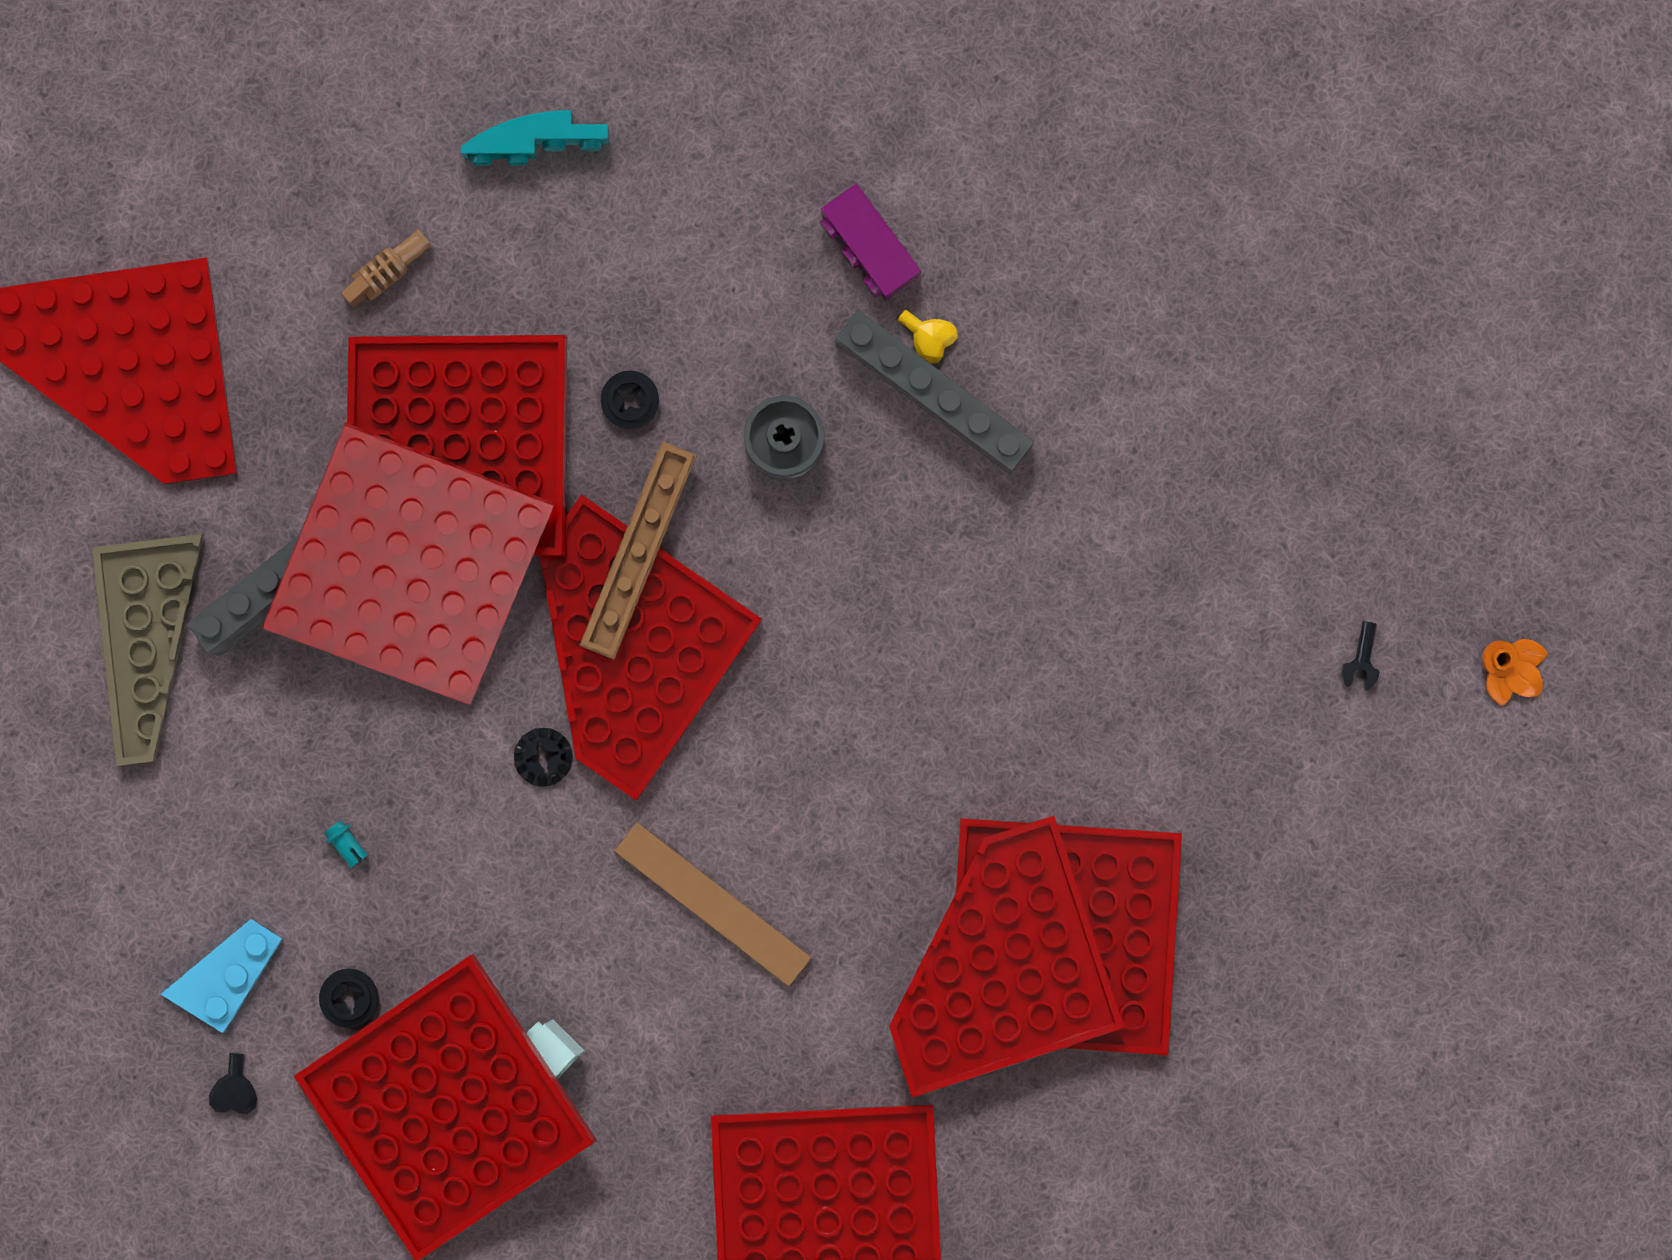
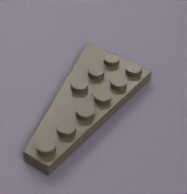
(142, 619)

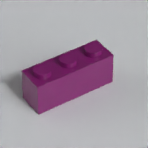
(869, 243)

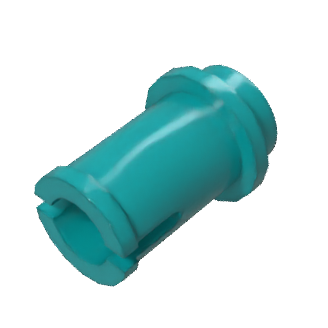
(343, 842)

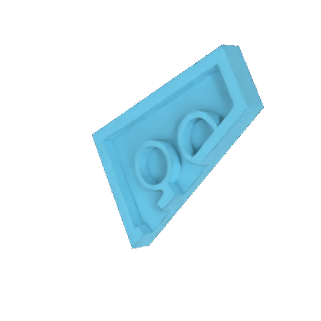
(225, 976)

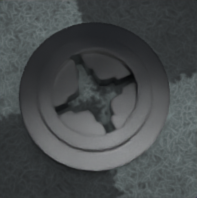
(628, 382)
(557, 766)
(334, 988)

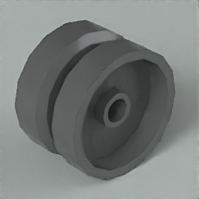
(781, 416)

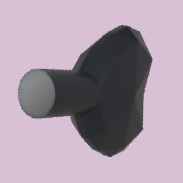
(233, 1089)

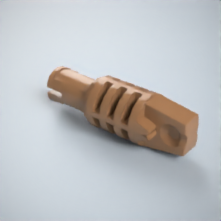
(385, 269)

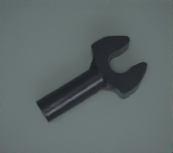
(1362, 658)

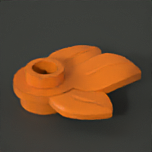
(1517, 673)

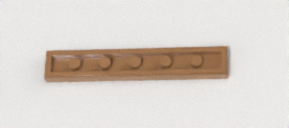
(638, 550)
(713, 904)

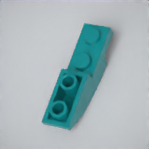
(519, 138)

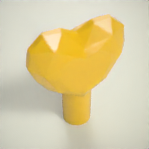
(929, 336)

